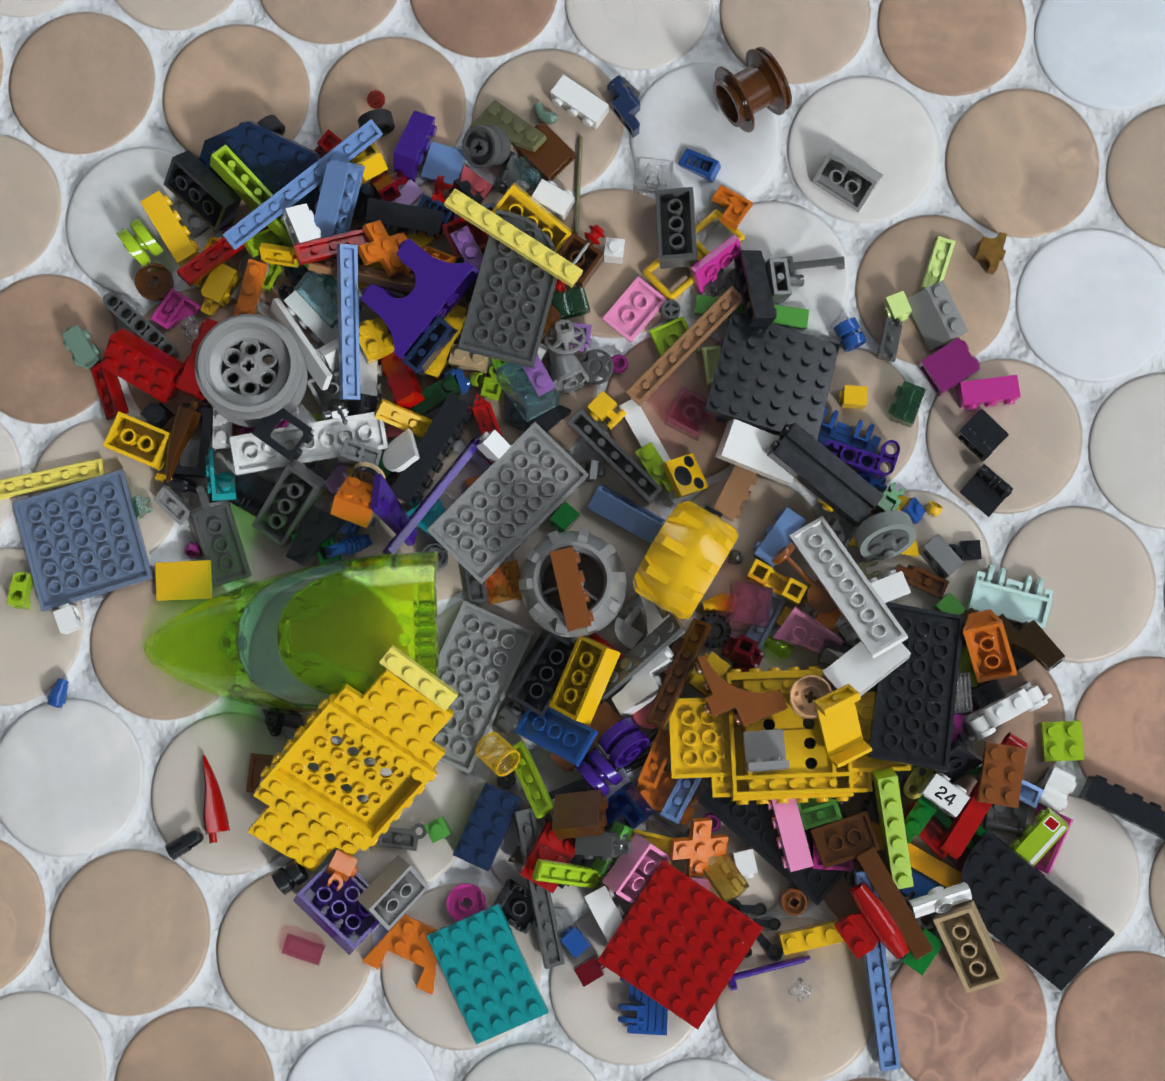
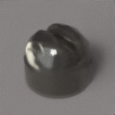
(735, 557)

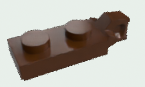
(924, 580)

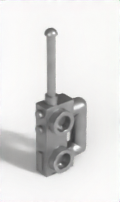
(335, 410)

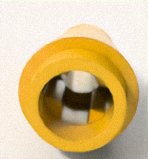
(716, 603)

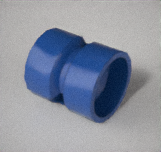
(849, 334)

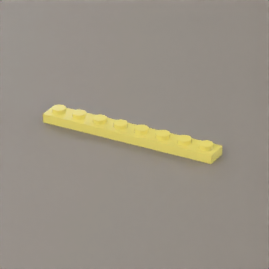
(513, 238)

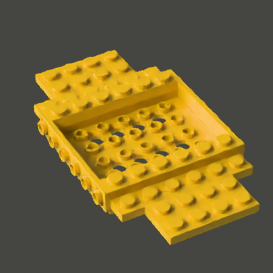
(716, 751)
(314, 815)

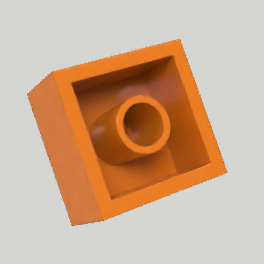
(354, 502)

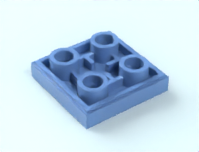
(443, 161)

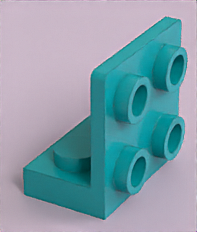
(220, 485)

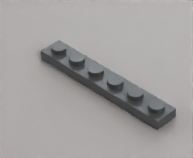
(643, 654)

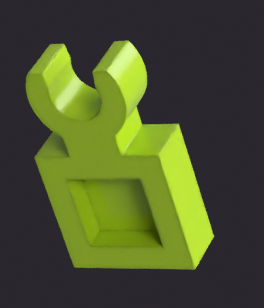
(491, 388)

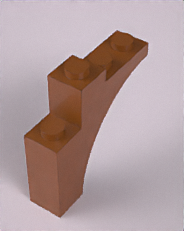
(724, 697)

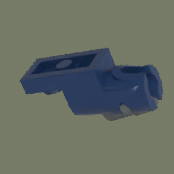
(625, 103)

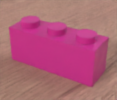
(988, 392)

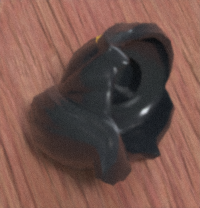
(366, 191)

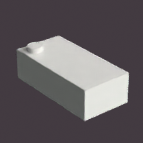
(749, 448)
(863, 671)

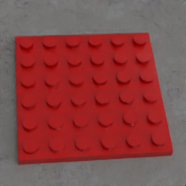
(680, 944)

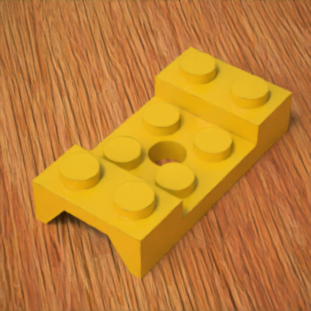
(375, 339)

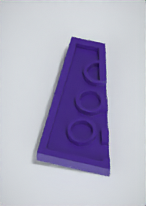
(388, 508)

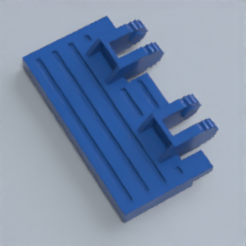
(842, 434)
(650, 1017)

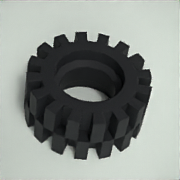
(724, 626)

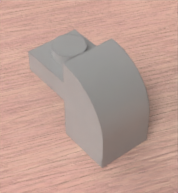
(625, 632)

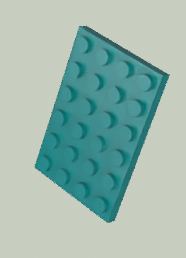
(487, 973)

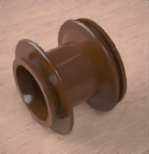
(752, 89)

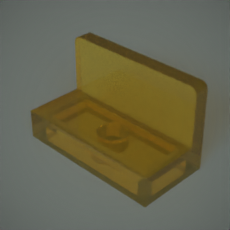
(726, 878)

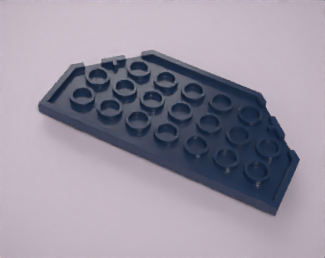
(267, 155)

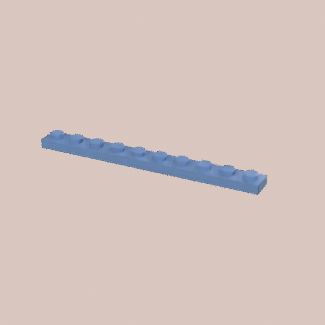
(300, 186)
(880, 998)

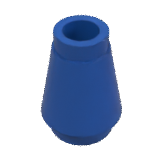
(58, 694)

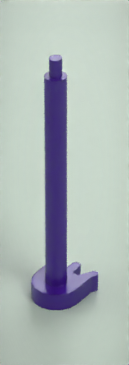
(766, 968)

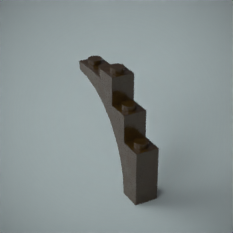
(1029, 640)

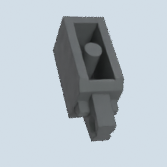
(604, 845)

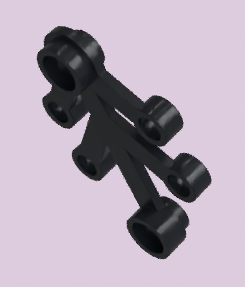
(765, 923)

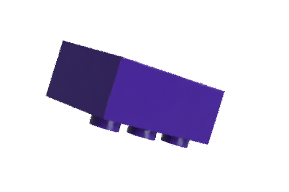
(414, 144)

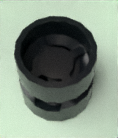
(287, 878)

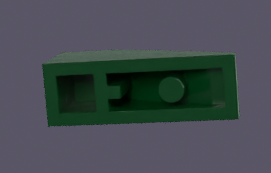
(436, 395)

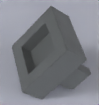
(593, 470)

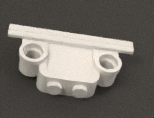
(1021, 699)

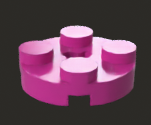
(457, 896)

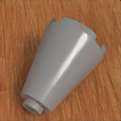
(566, 371)

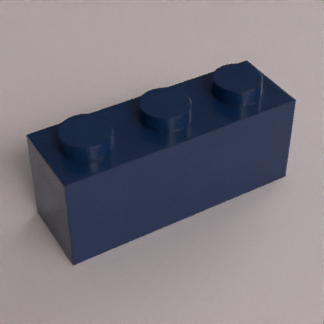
(430, 345)

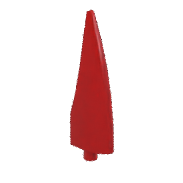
(214, 812)

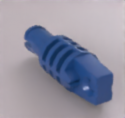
(349, 546)

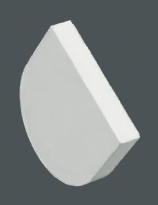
(401, 452)

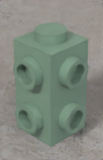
(79, 343)

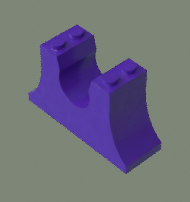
(435, 294)

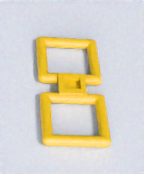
(701, 251)

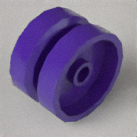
(624, 742)
(597, 773)

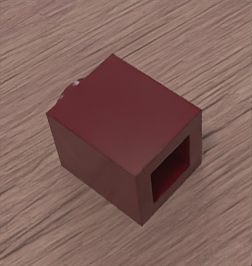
(589, 970)

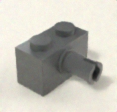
(780, 280)

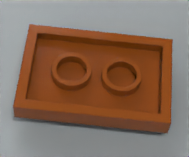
(1001, 775)

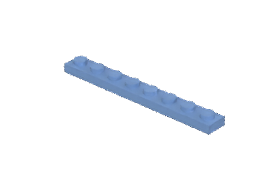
(348, 322)

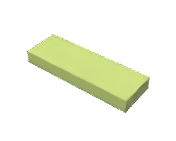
(938, 261)

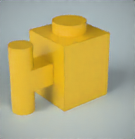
(603, 408)

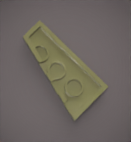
(517, 129)

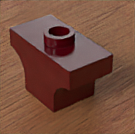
(743, 651)

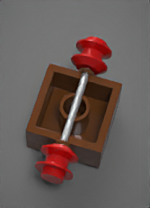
(583, 255)

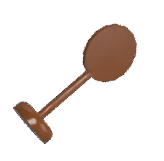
(816, 595)

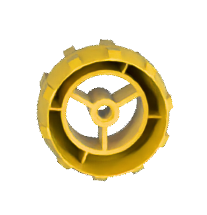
(684, 559)

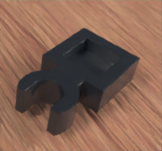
(968, 550)

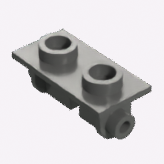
(508, 172)

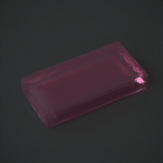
(303, 949)

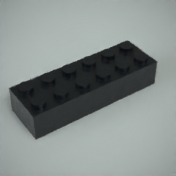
(433, 449)

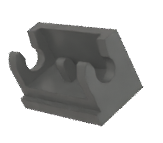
(889, 340)
(355, 452)
(940, 557)

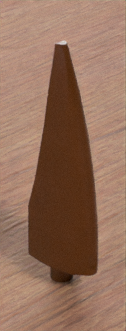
(182, 429)

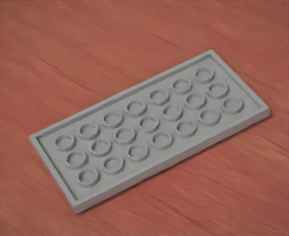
(508, 503)
(479, 665)

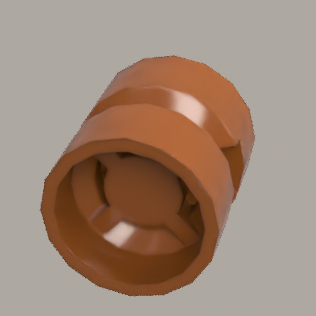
(792, 901)

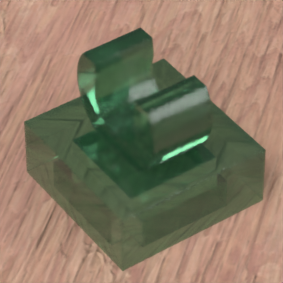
(139, 506)

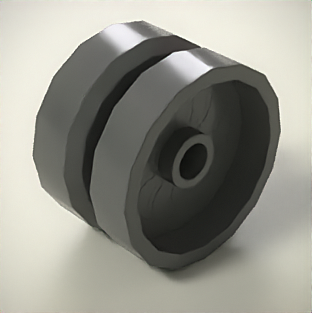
(486, 146)

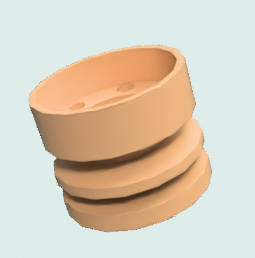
(801, 688)

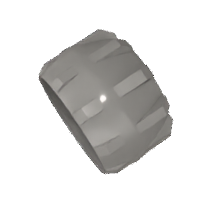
(588, 545)

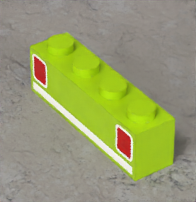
(1040, 836)

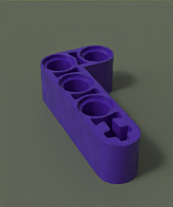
(875, 460)

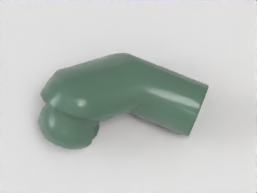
(544, 116)

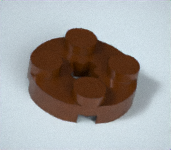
(148, 274)

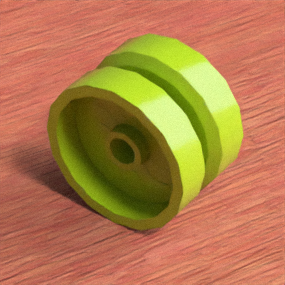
(140, 242)

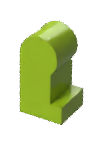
(20, 590)

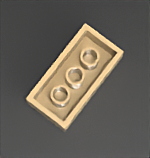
(970, 946)

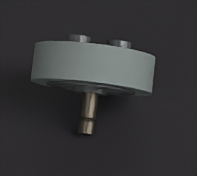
(885, 534)

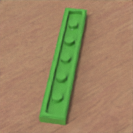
(786, 316)

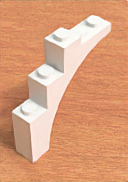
(646, 682)

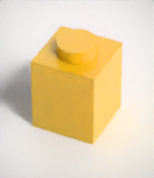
(853, 396)

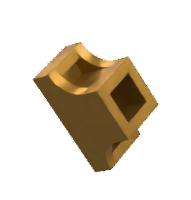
(991, 252)

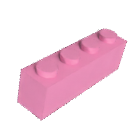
(791, 835)

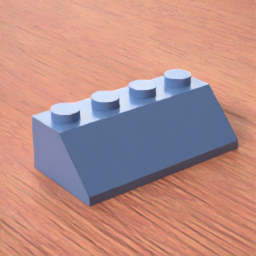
(338, 197)

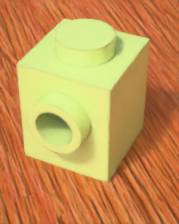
(897, 307)

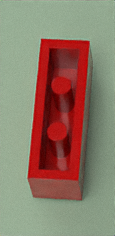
(401, 381)

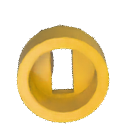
(934, 508)

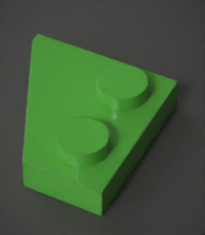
(819, 813)

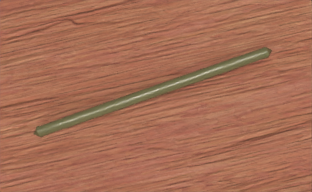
(578, 184)

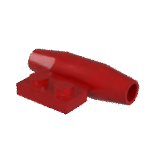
(872, 924)

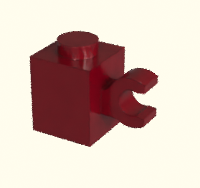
(387, 186)

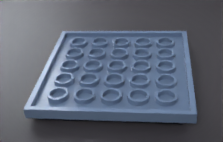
(83, 540)

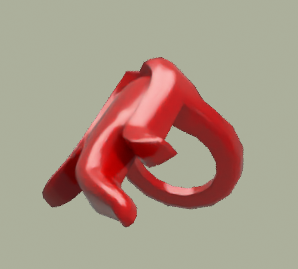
(439, 188)

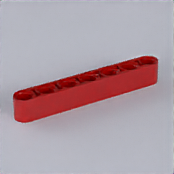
(971, 815)

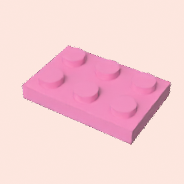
(634, 309)

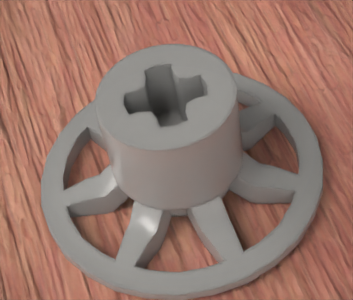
(565, 334)

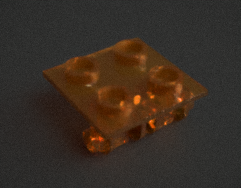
(504, 583)

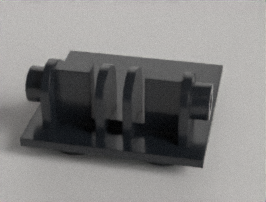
(986, 490)
(251, 493)
(276, 719)

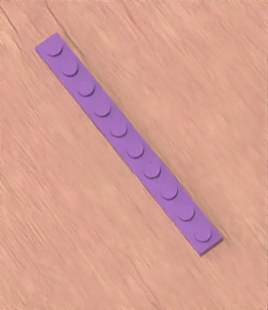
(471, 253)

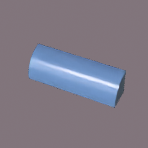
(626, 513)

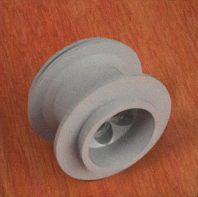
(234, 339)

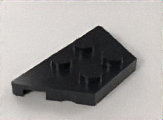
(546, 421)

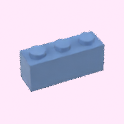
(778, 535)

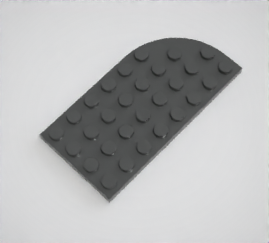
(509, 300)

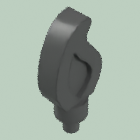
(717, 284)

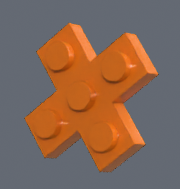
(382, 248)
(698, 846)

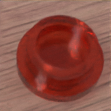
(376, 99)

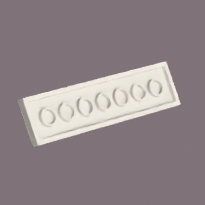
(254, 455)
(848, 587)

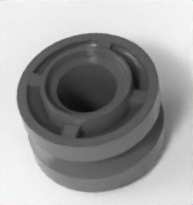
(442, 552)

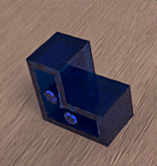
(630, 804)

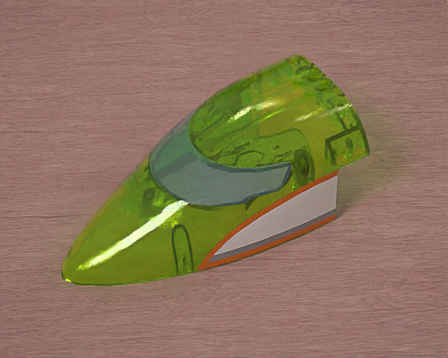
(305, 631)

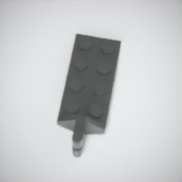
(220, 539)

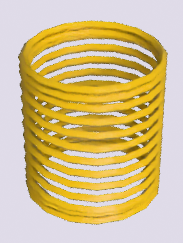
(503, 756)

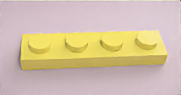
(418, 677)

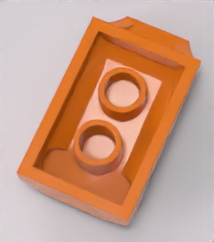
(988, 646)

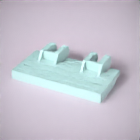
(1011, 600)

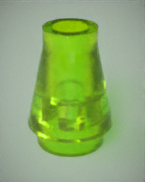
(779, 647)

